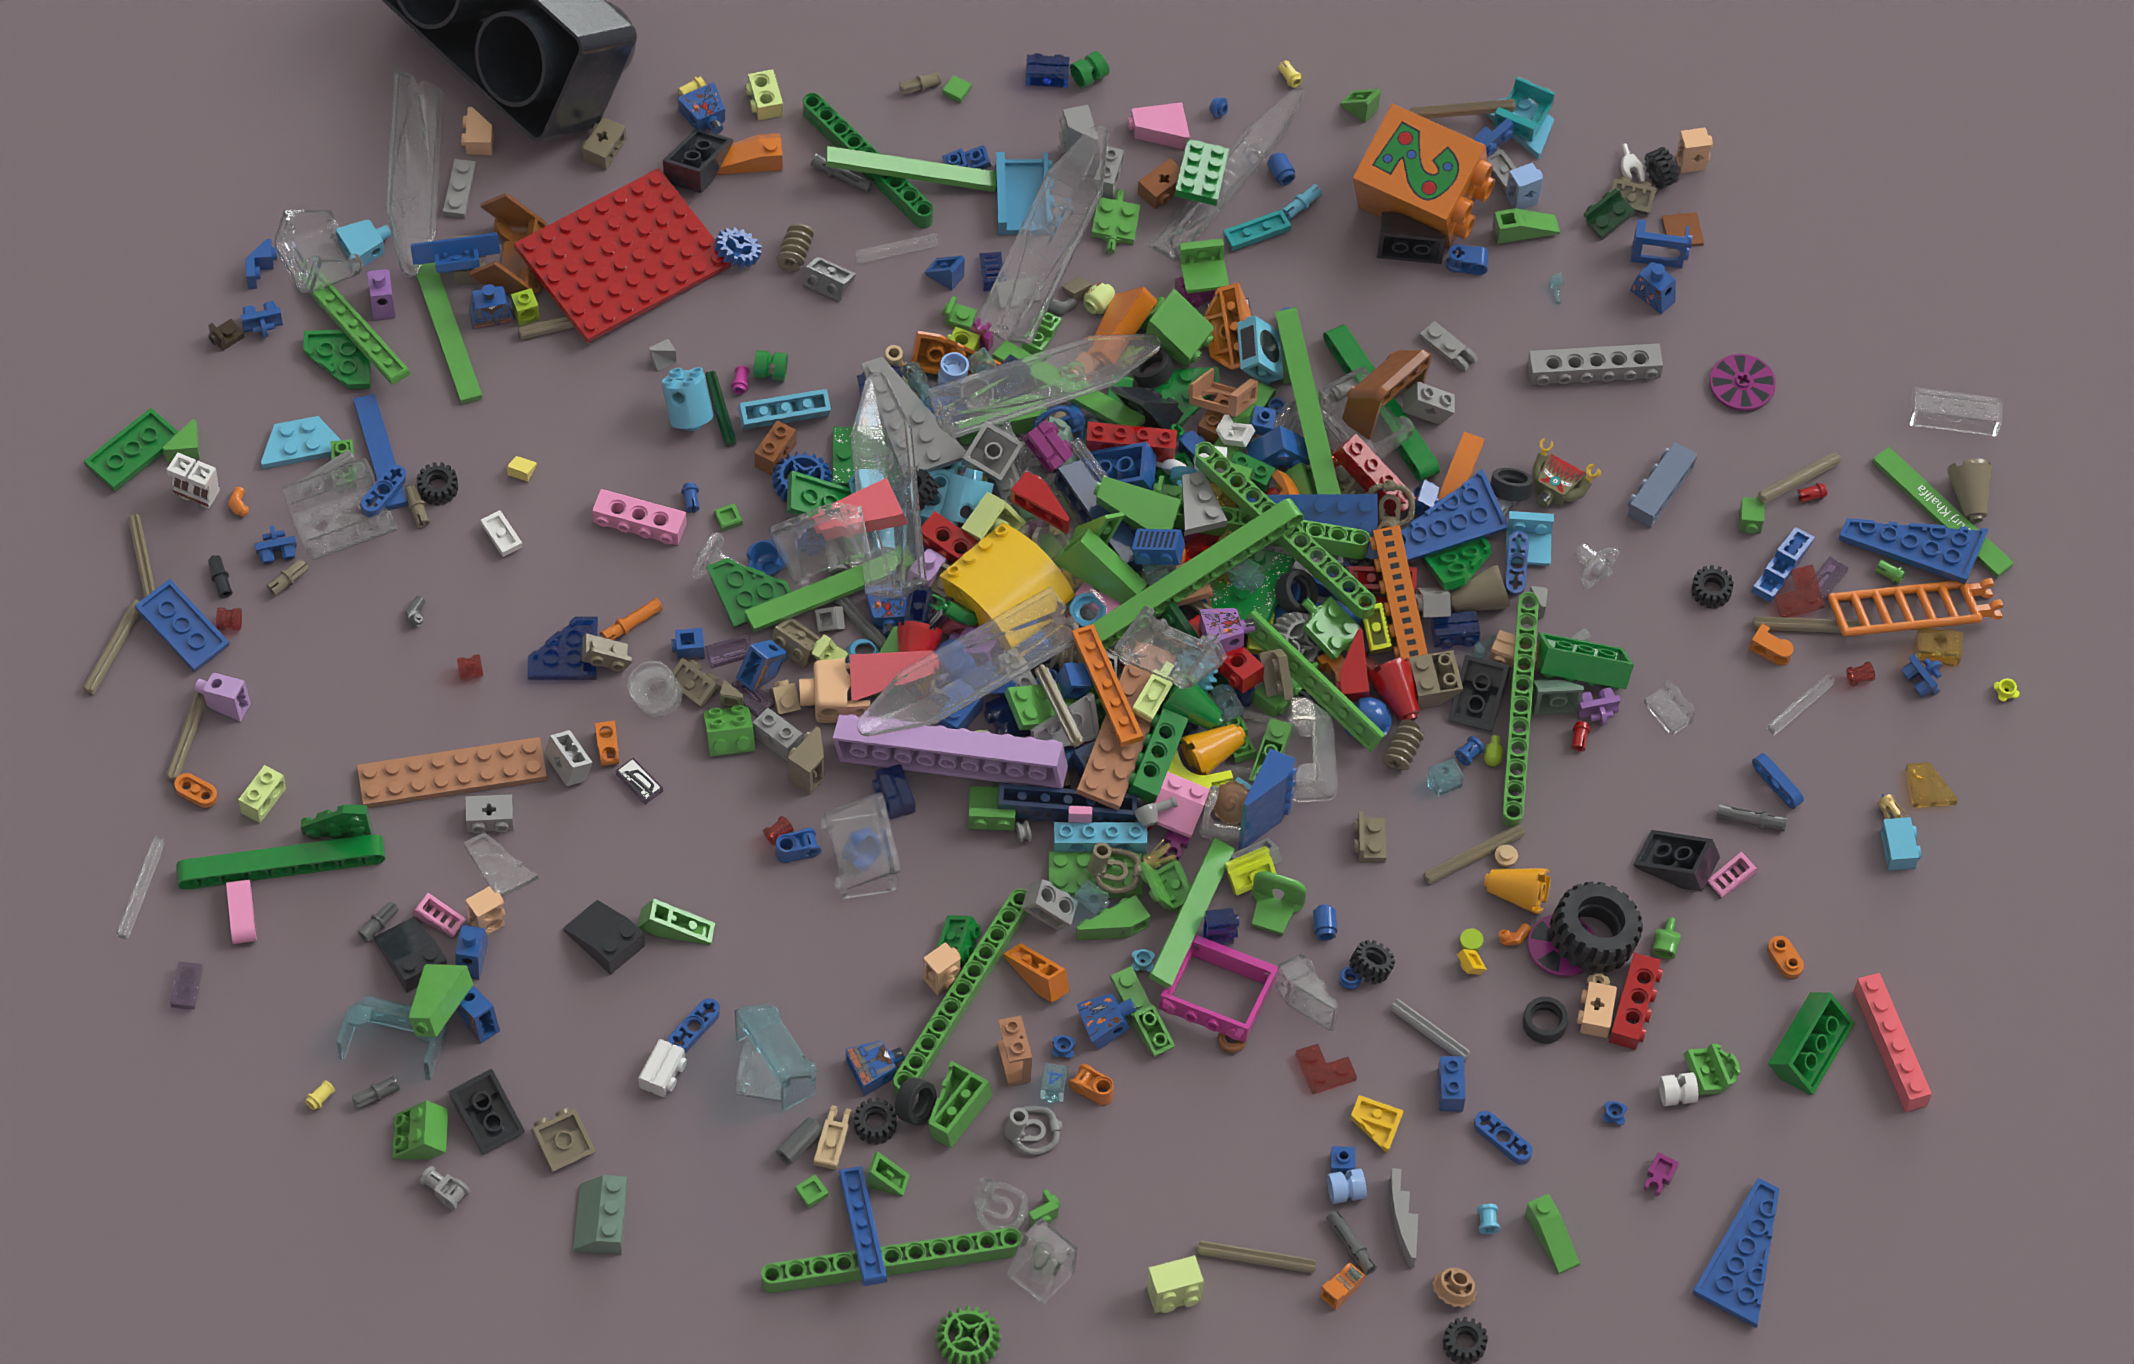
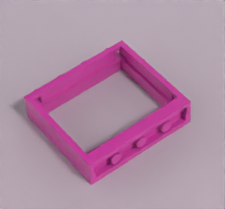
(1230, 960)

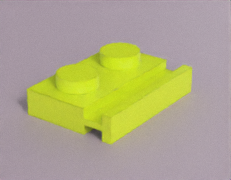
(1242, 869)

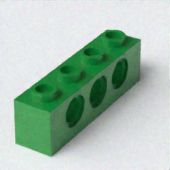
(1172, 726)

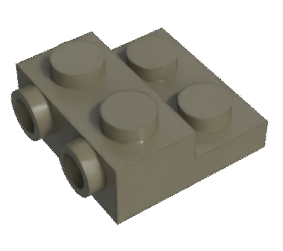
(562, 1139)

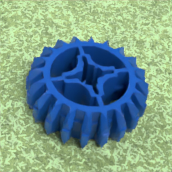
(799, 463)

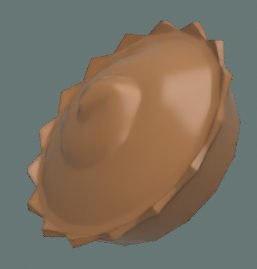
(1230, 802)
(1455, 1287)

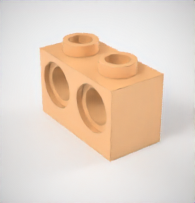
(486, 910)

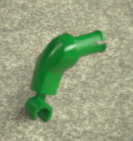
(955, 612)

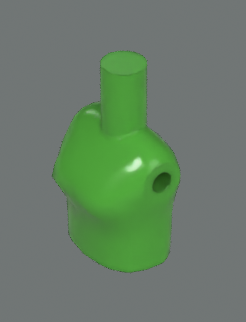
(1666, 940)

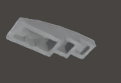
(1404, 1222)

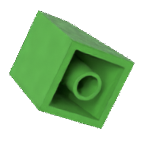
(1181, 329)

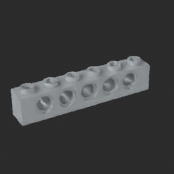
(1604, 357)

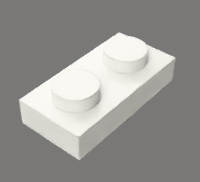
(501, 533)

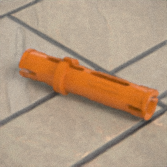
(625, 624)

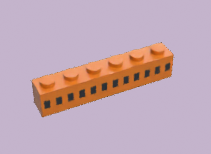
(1399, 592)

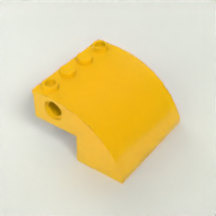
(1002, 574)

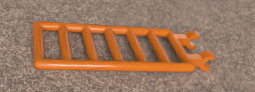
(1932, 621)

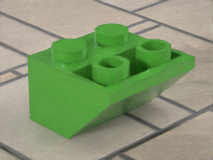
(420, 1132)

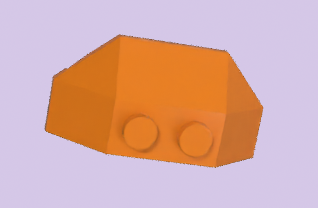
(1224, 313)

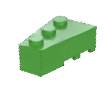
(958, 1105)

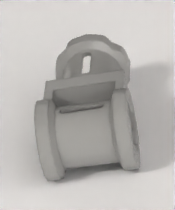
(446, 1189)

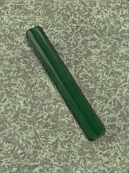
(720, 408)

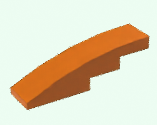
(1462, 463)

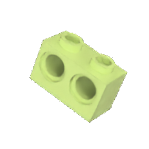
(765, 95)
(262, 794)

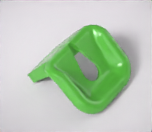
(1274, 913)

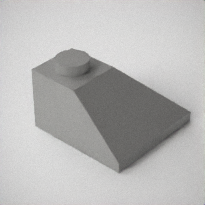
(992, 452)

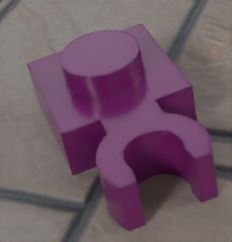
(986, 336)
(1176, 842)
(1661, 1172)

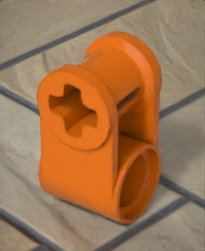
(1089, 1081)

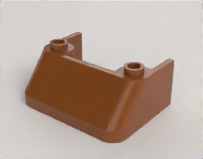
(512, 224)
(1397, 372)

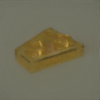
(1928, 787)

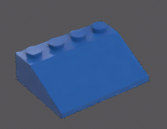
(1268, 797)

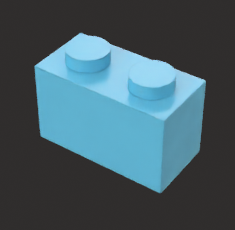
(1900, 843)

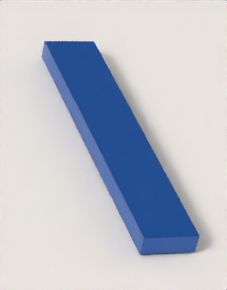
(378, 444)
(862, 1226)

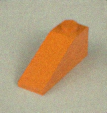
(1039, 972)

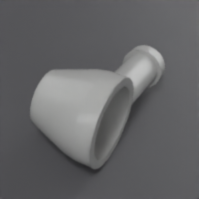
(1148, 814)

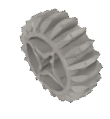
(1291, 629)

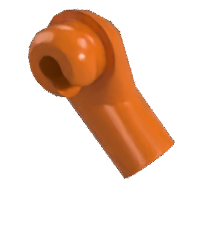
(236, 503)
(1514, 938)

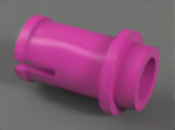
(739, 385)

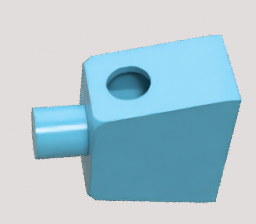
(363, 240)

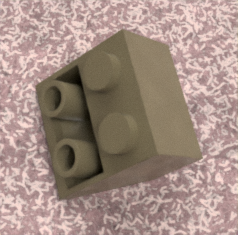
(1435, 678)
(807, 762)

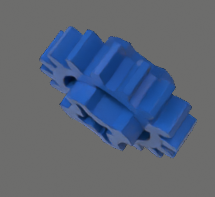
(737, 247)

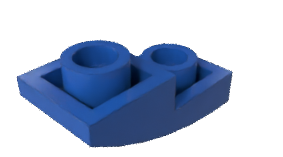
(974, 158)

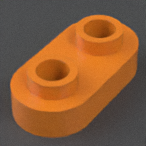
(197, 790)
(1784, 956)

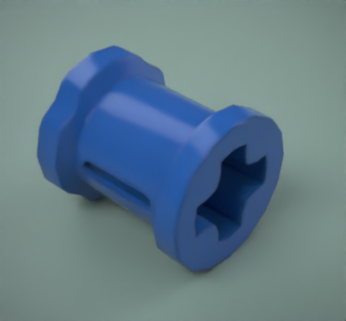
(1472, 744)

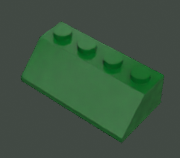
(1583, 661)
(1811, 1042)

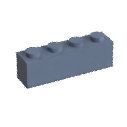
(1662, 484)

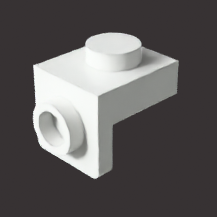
(1234, 433)

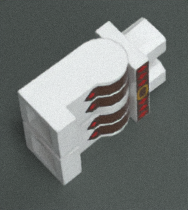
(192, 481)

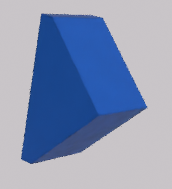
(947, 271)

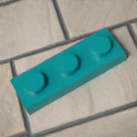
(1256, 230)

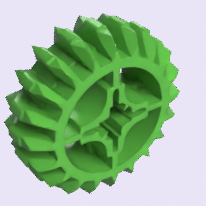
(959, 1321)

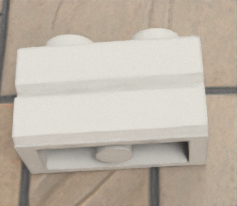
(661, 1068)

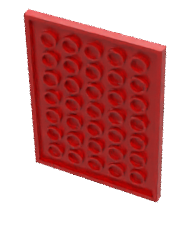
(622, 255)

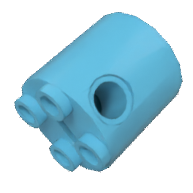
(687, 398)
(964, 491)

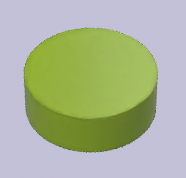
(1471, 939)

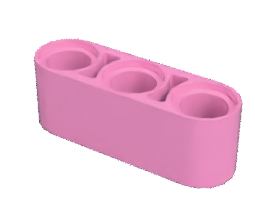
(241, 911)

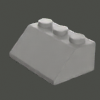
(1074, 125)

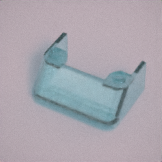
(390, 1014)
(778, 1050)

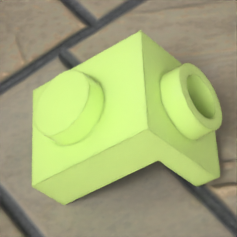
(826, 649)

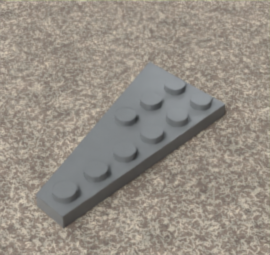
(931, 444)

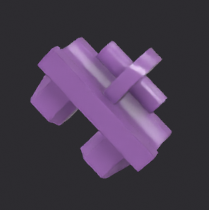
(1600, 708)

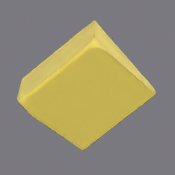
(521, 468)

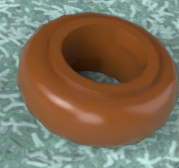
(1228, 1047)

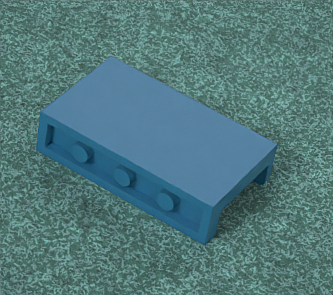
(1016, 189)

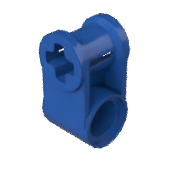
(1469, 259)
(799, 844)

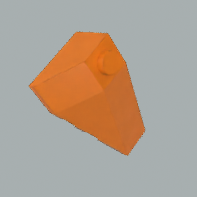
(754, 154)
(931, 347)

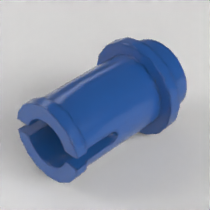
(690, 495)

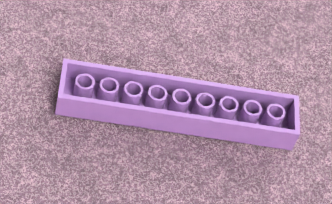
(955, 753)

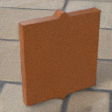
(1676, 225)

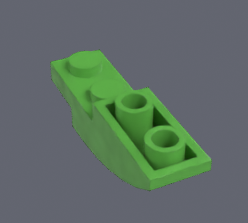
(1146, 1019)

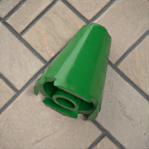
(1194, 705)

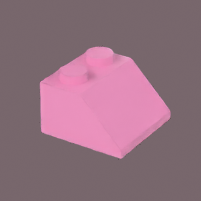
(1190, 803)

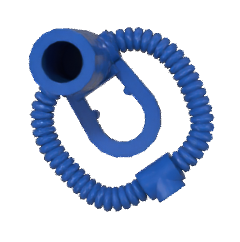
(1073, 417)

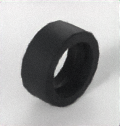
(1159, 375)
(1511, 484)
(1283, 590)
(1549, 1004)
(906, 1096)

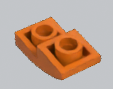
(1285, 483)

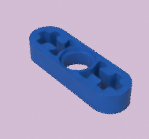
(383, 482)
(1524, 557)
(1777, 780)
(696, 1016)
(1520, 1143)

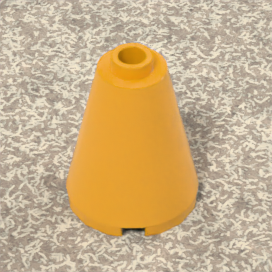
(1211, 747)
(1520, 886)

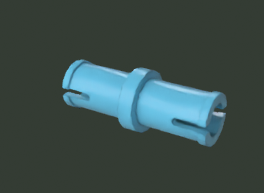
(1302, 201)

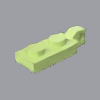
(1151, 697)

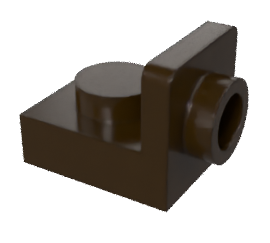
(225, 334)

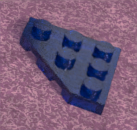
(562, 654)

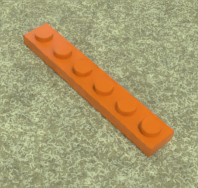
(1107, 685)

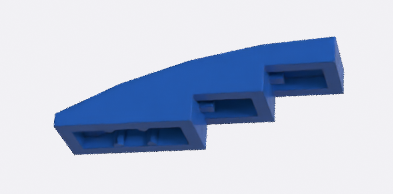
(1780, 567)

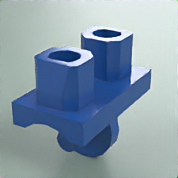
(262, 320)
(266, 548)
(1927, 683)

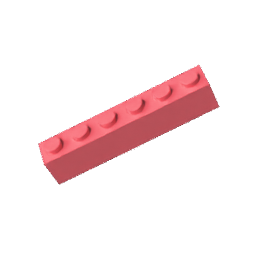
(1892, 1042)

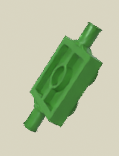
(1115, 221)
(1330, 626)

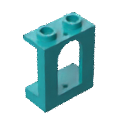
(1526, 90)

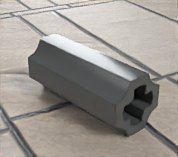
(799, 1141)

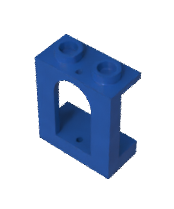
(1680, 243)

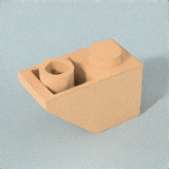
(478, 135)

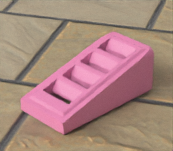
(1732, 864)
(428, 918)

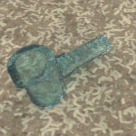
(1556, 281)
(1480, 648)

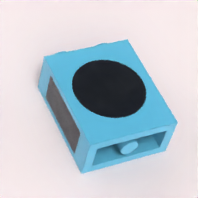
(1260, 350)

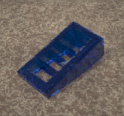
(988, 282)

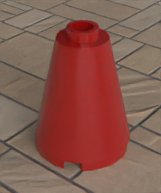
(917, 637)
(1397, 688)

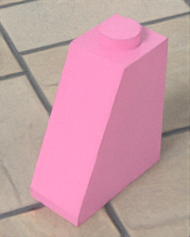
(1160, 125)

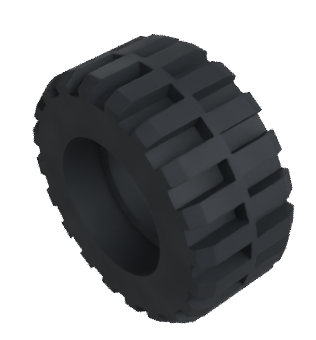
(1607, 906)

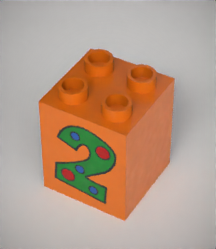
(1424, 174)

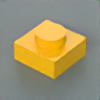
(1471, 962)

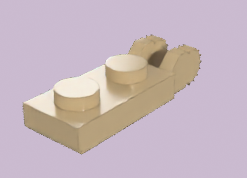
(832, 1140)

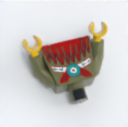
(1559, 480)

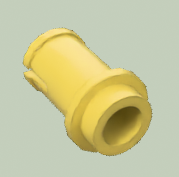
(1293, 78)
(691, 86)
(315, 1100)

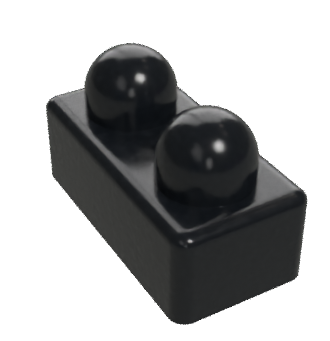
(533, 59)

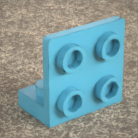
(1539, 529)

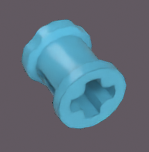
(1488, 1219)

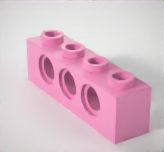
(634, 508)

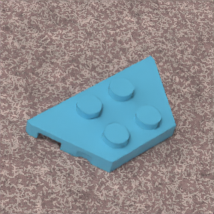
(1527, 109)
(298, 442)

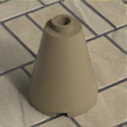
(1972, 487)
(1481, 593)

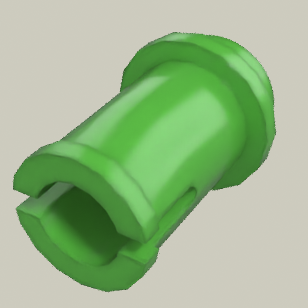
(1890, 571)

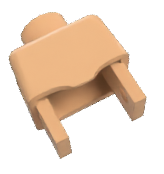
(829, 691)

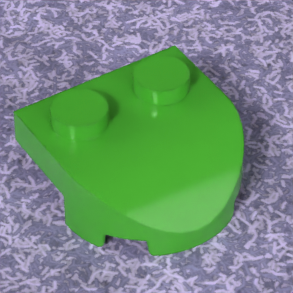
(1712, 1068)

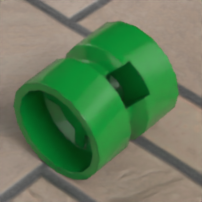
(1089, 69)
(762, 365)

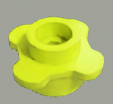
(2008, 684)

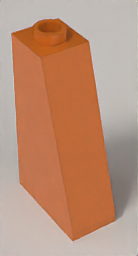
(1126, 312)

